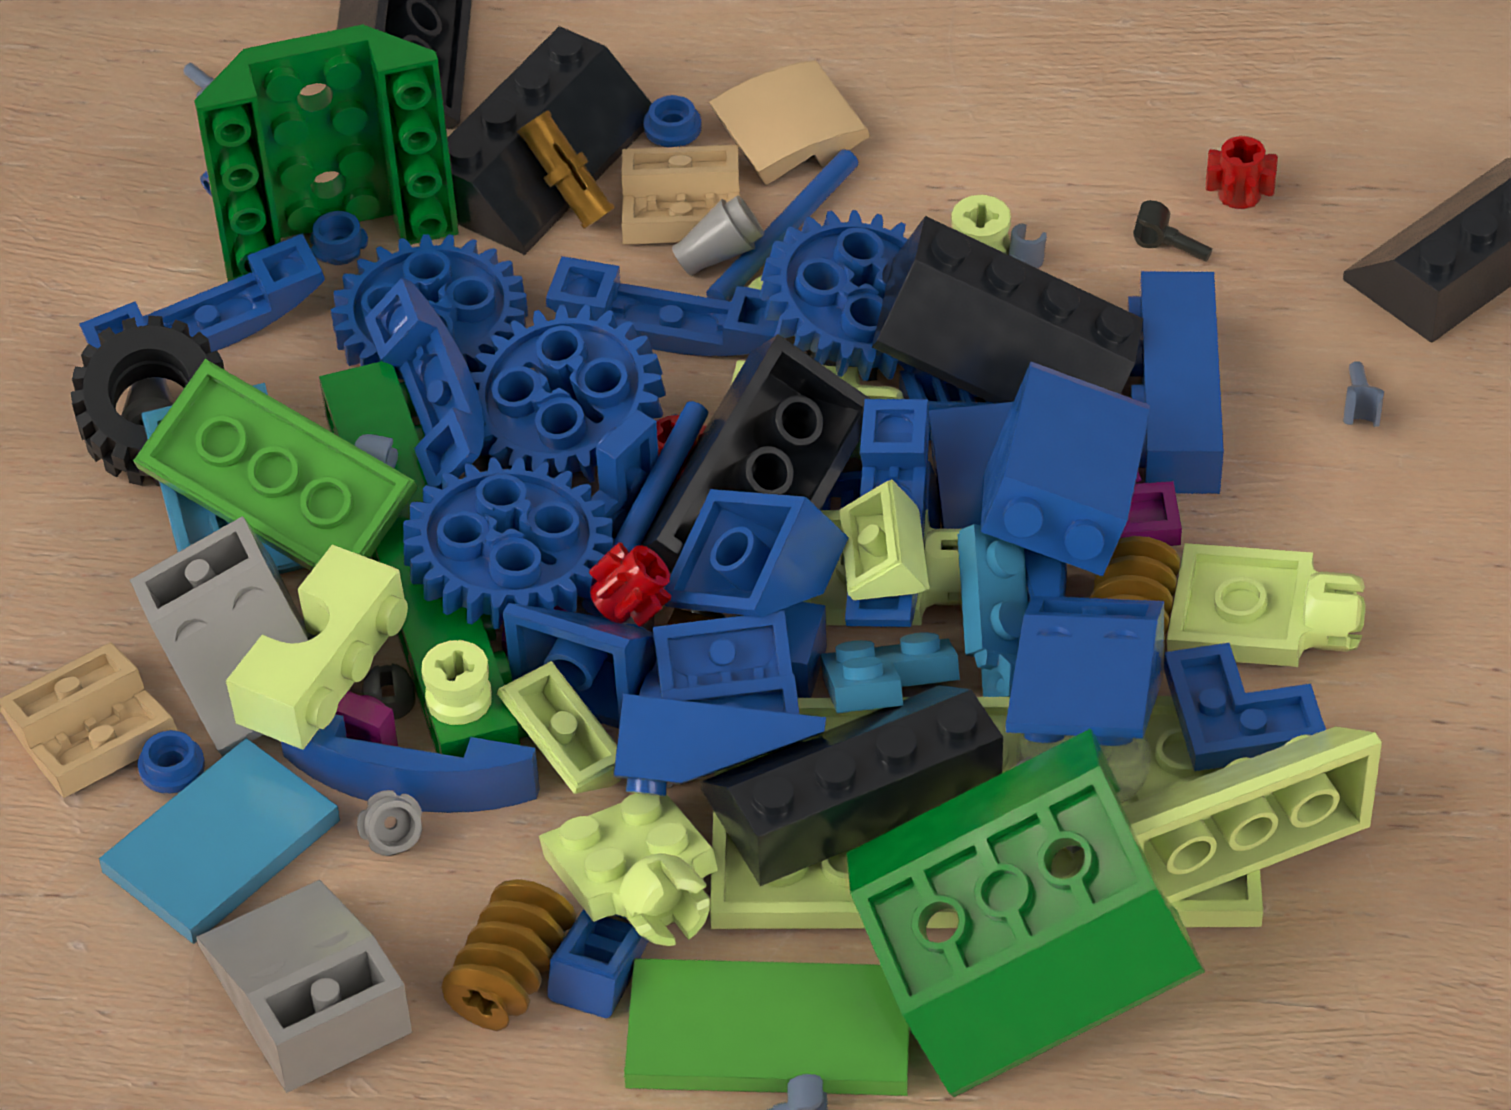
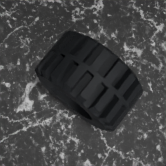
(115, 366)

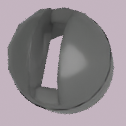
(403, 686)

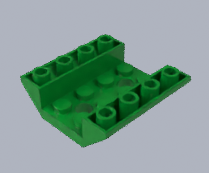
(371, 124)
(1030, 949)

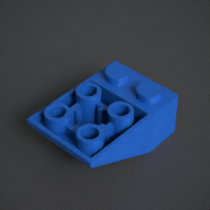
(1087, 669)

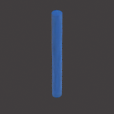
(793, 215)
(658, 482)

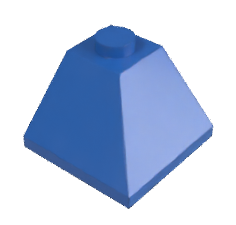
(755, 554)
(589, 651)

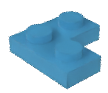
(873, 677)

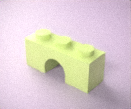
(297, 686)

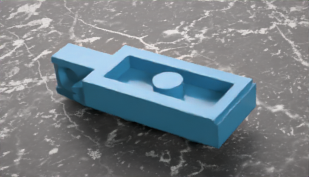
(992, 605)

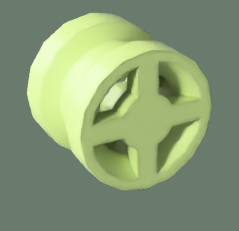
(984, 220)
(467, 696)

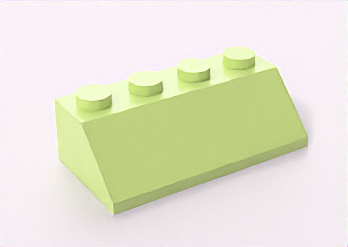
(1258, 810)

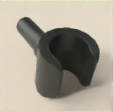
(1153, 230)

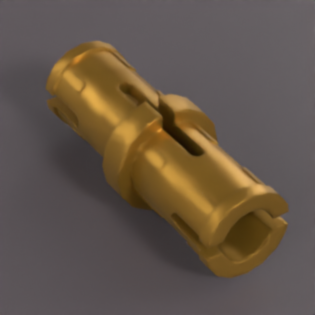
(566, 169)

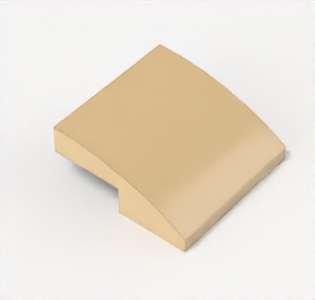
(788, 118)
(674, 189)
(85, 718)

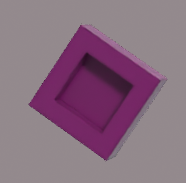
(1154, 513)
(367, 719)

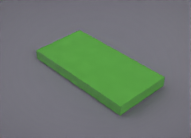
(274, 468)
(763, 1025)

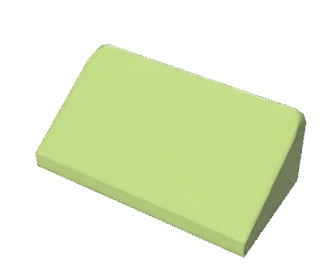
(883, 544)
(562, 728)

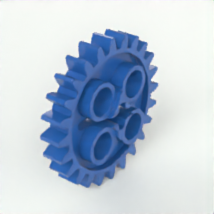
(465, 289)
(831, 289)
(597, 360)
(506, 540)

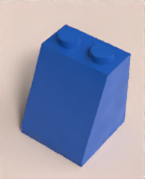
(1064, 469)

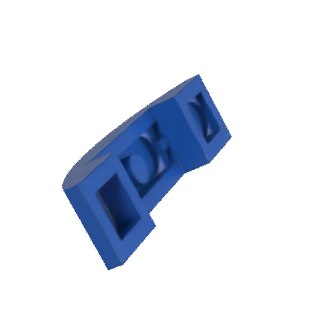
(234, 310)
(668, 318)
(436, 376)
(895, 449)
(485, 779)

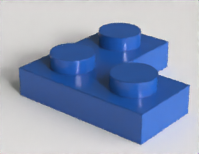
(623, 465)
(1222, 719)

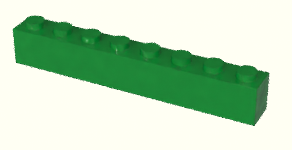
(375, 403)

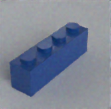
(1179, 380)

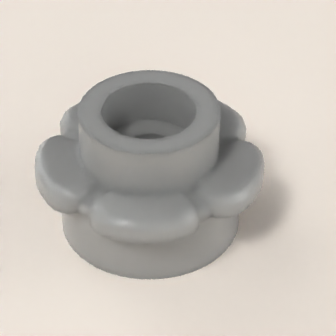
(395, 839)

